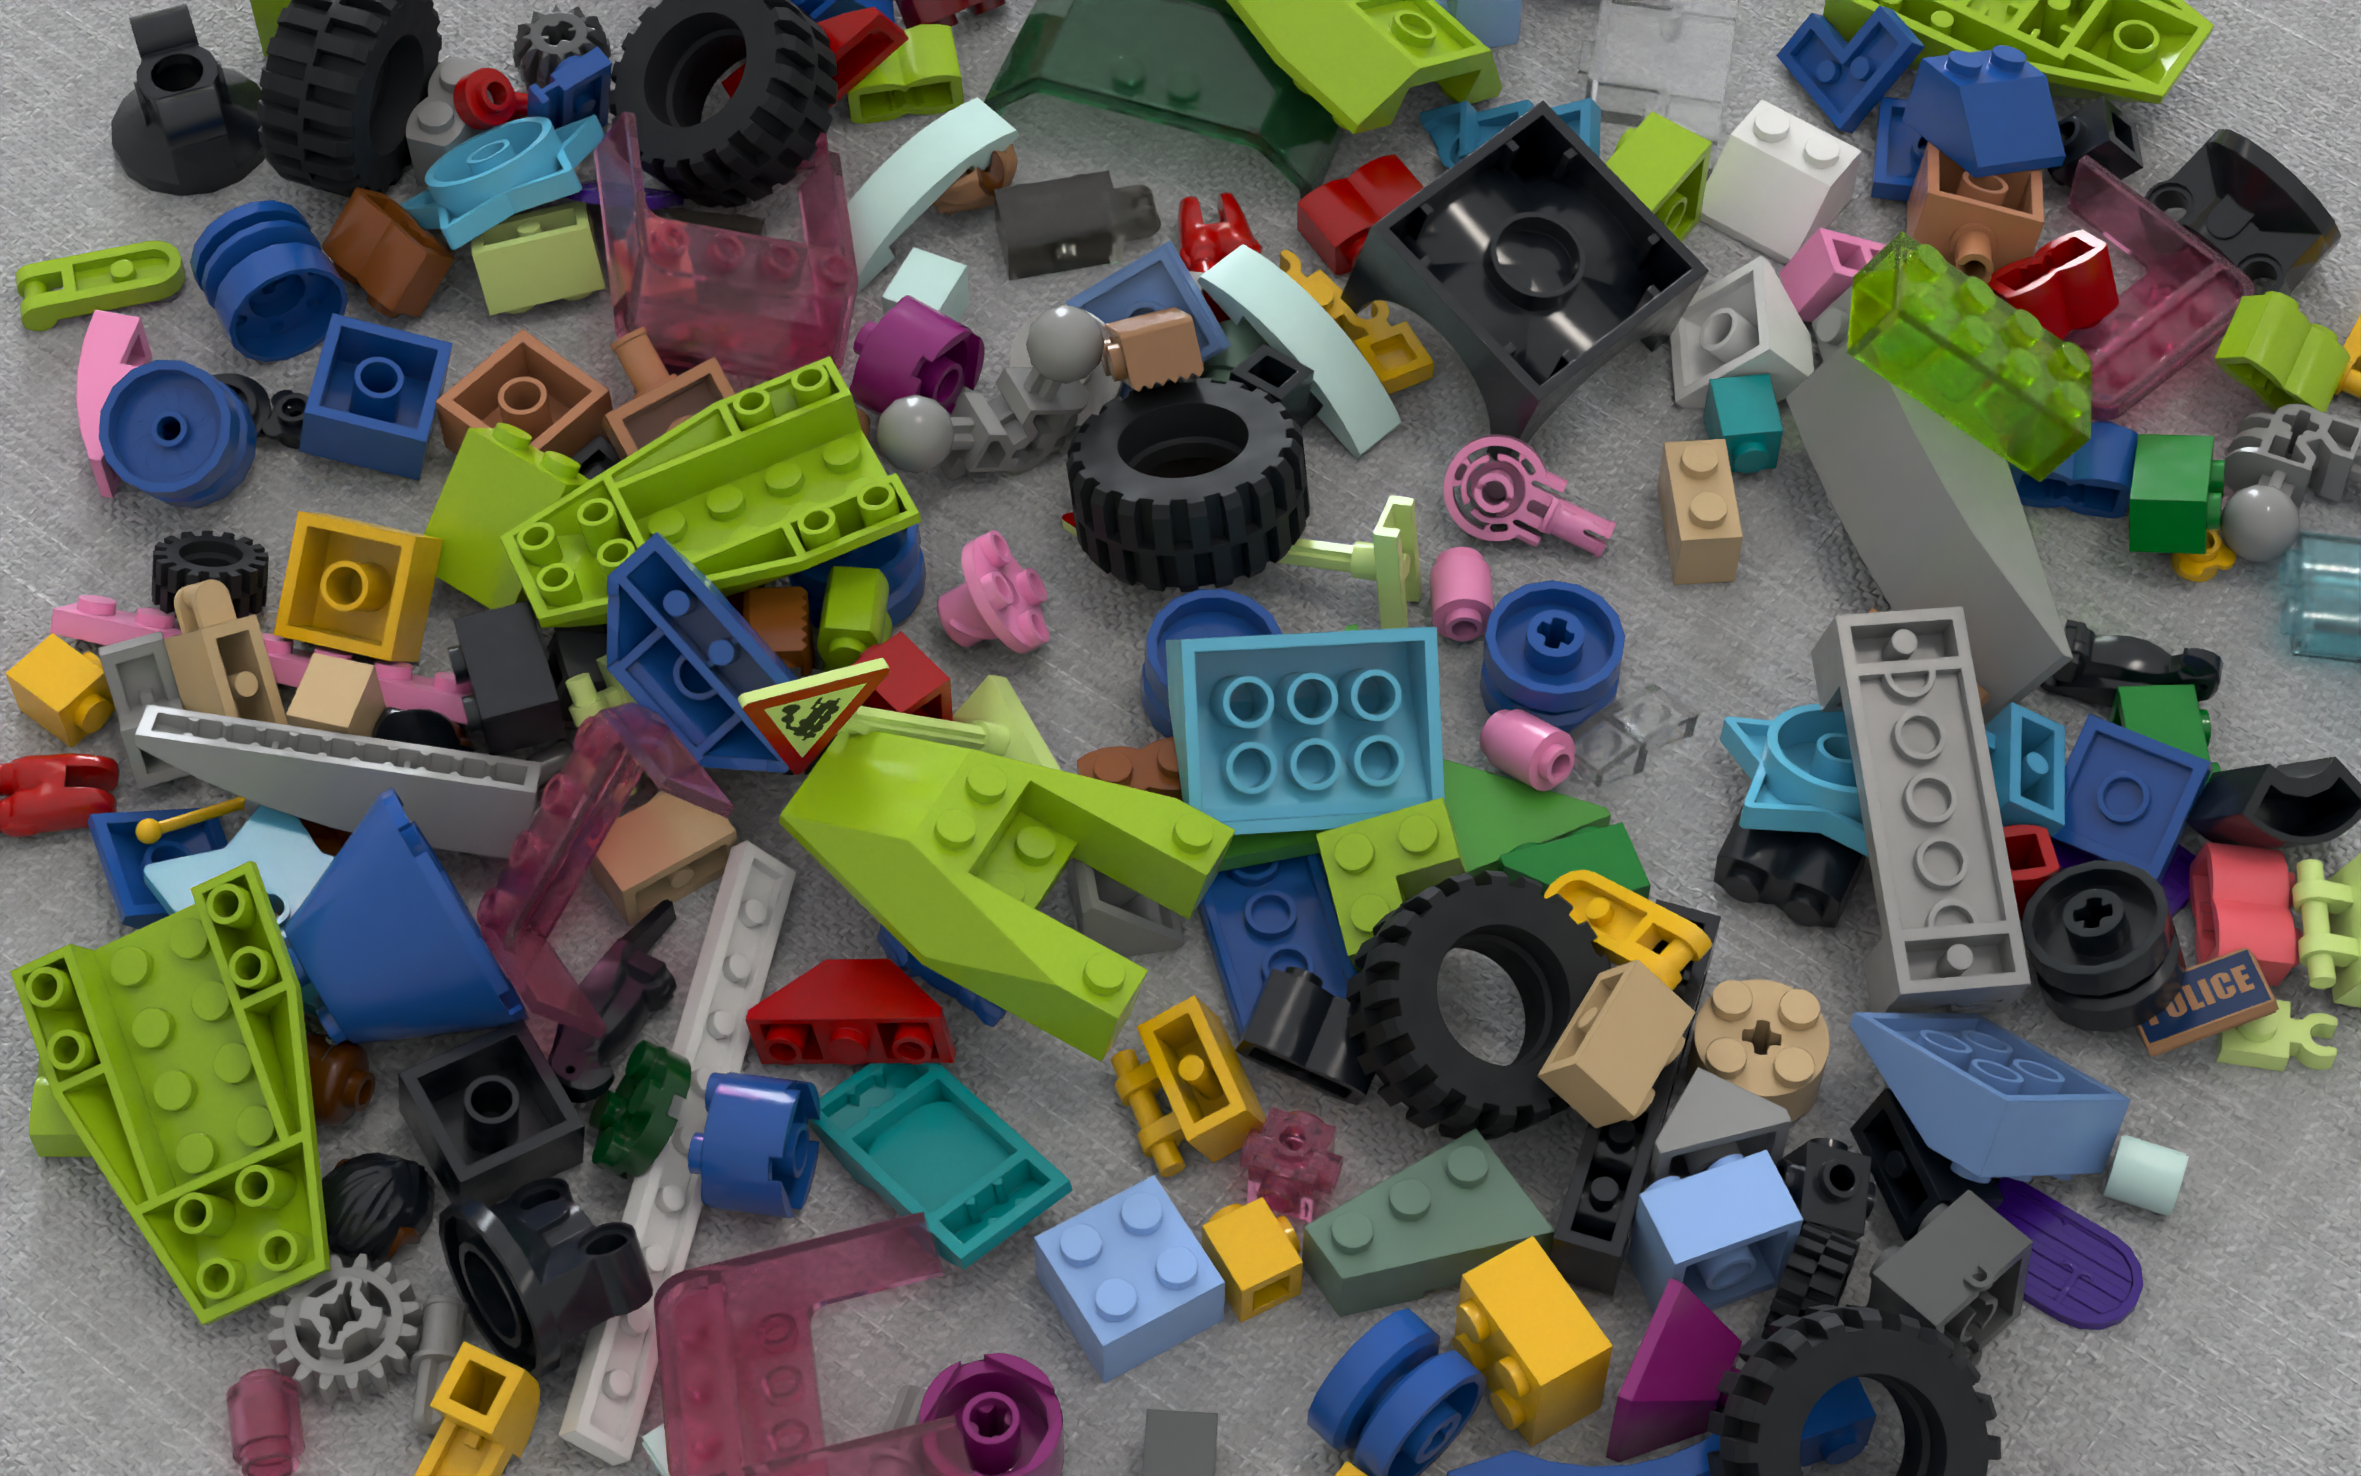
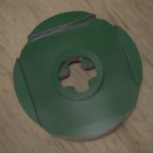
(635, 1116)

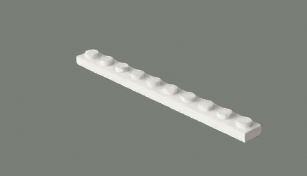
(666, 1198)

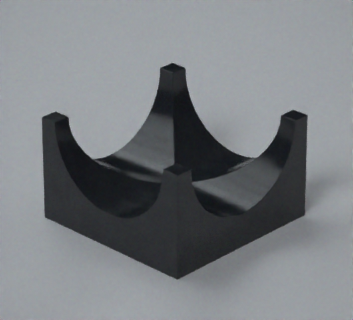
(1529, 268)

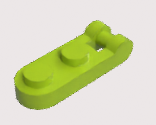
(97, 282)

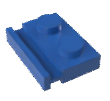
(575, 90)

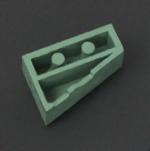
(1421, 1229)

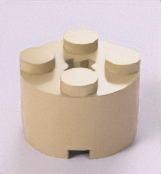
(1763, 1041)

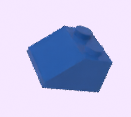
(1986, 111)

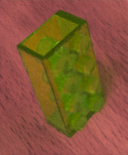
(1971, 356)

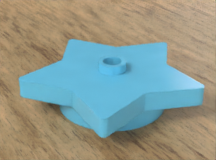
(502, 175)
(1798, 774)
(284, 856)

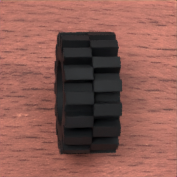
(205, 557)
(1813, 1274)

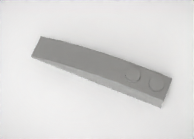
(334, 778)

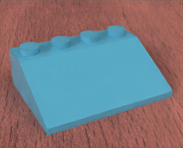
(1306, 726)

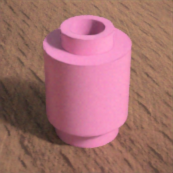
(1461, 594)
(1528, 748)

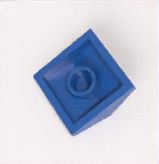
(126, 857)

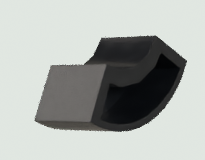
(2278, 805)

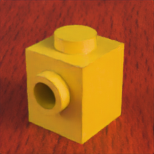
(62, 690)
(1254, 1257)

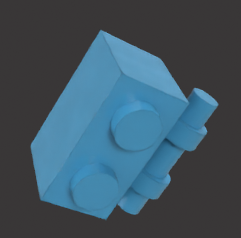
(2028, 767)

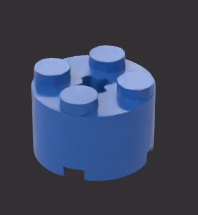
(756, 1144)

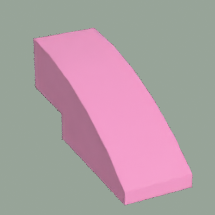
(108, 352)

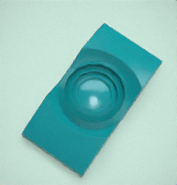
(937, 1151)

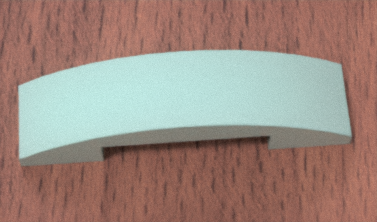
(918, 177)
(1299, 327)

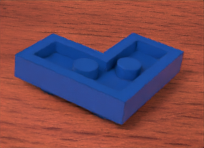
(1853, 75)

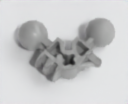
(1016, 427)
(2269, 488)

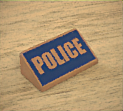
(2211, 1000)

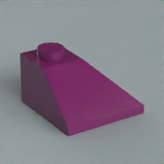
(1673, 1376)

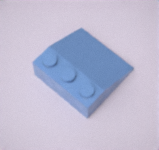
(1992, 1096)

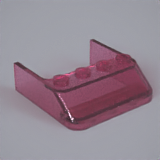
(722, 291)
(2165, 315)
(563, 841)
(744, 1363)

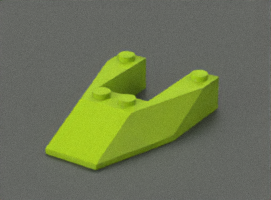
(2080, 45)
(967, 847)

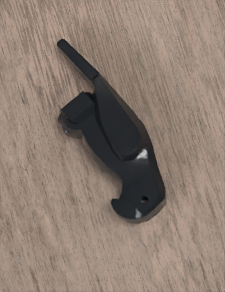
(2115, 661)
(623, 992)

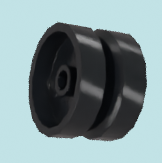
(2103, 946)

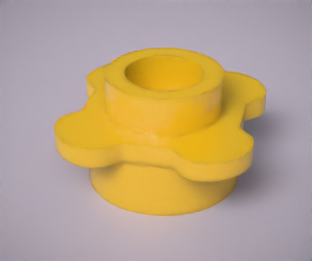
(2204, 566)

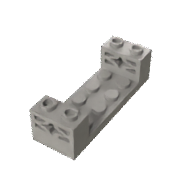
(1925, 811)

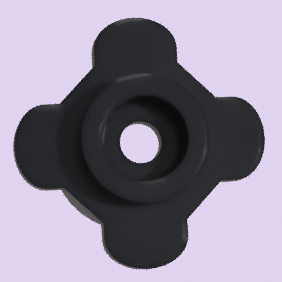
(286, 418)

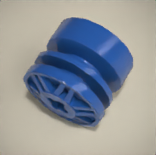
(268, 280)

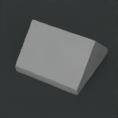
(1120, 915)
(1715, 1122)

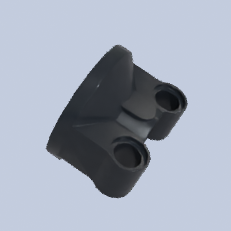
(188, 118)
(2250, 210)
(540, 1271)

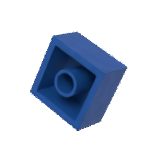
(375, 397)

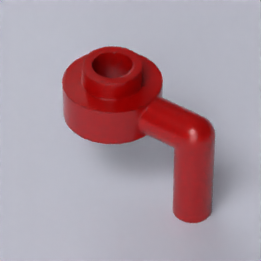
(475, 107)

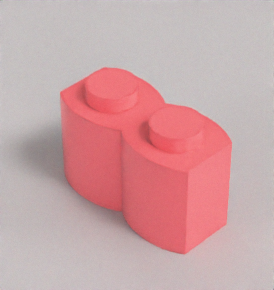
(2244, 902)

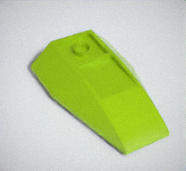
(1369, 53)
(736, 489)
(194, 1089)

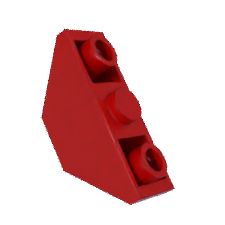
(850, 1017)

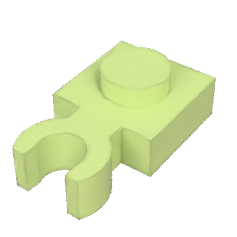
(2274, 1038)

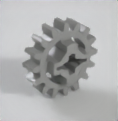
(363, 1347)

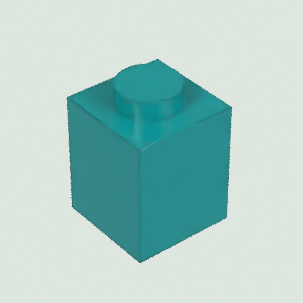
(1748, 419)

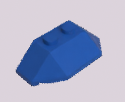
(690, 657)

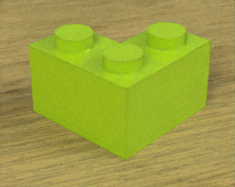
(1385, 862)

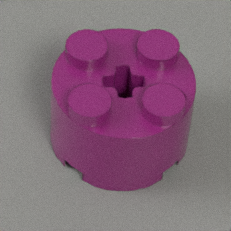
(916, 354)
(1006, 1400)

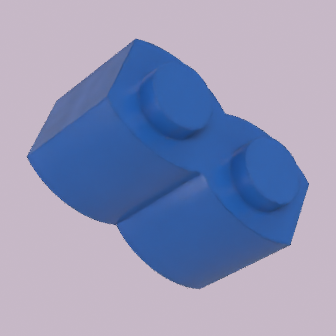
(2091, 480)

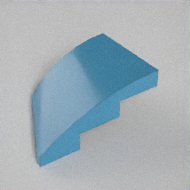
(1461, 129)

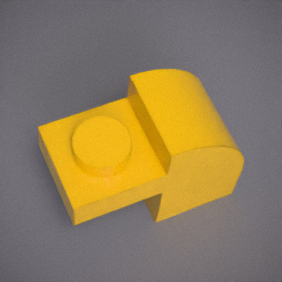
(486, 1415)

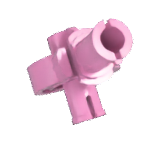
(1513, 495)

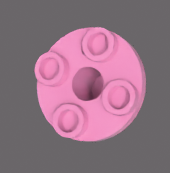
(995, 599)

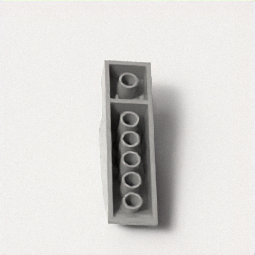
(1930, 514)

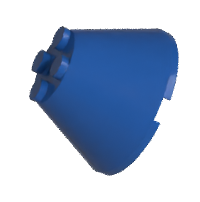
(395, 941)

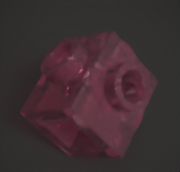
(1291, 1162)

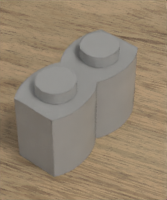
(434, 122)

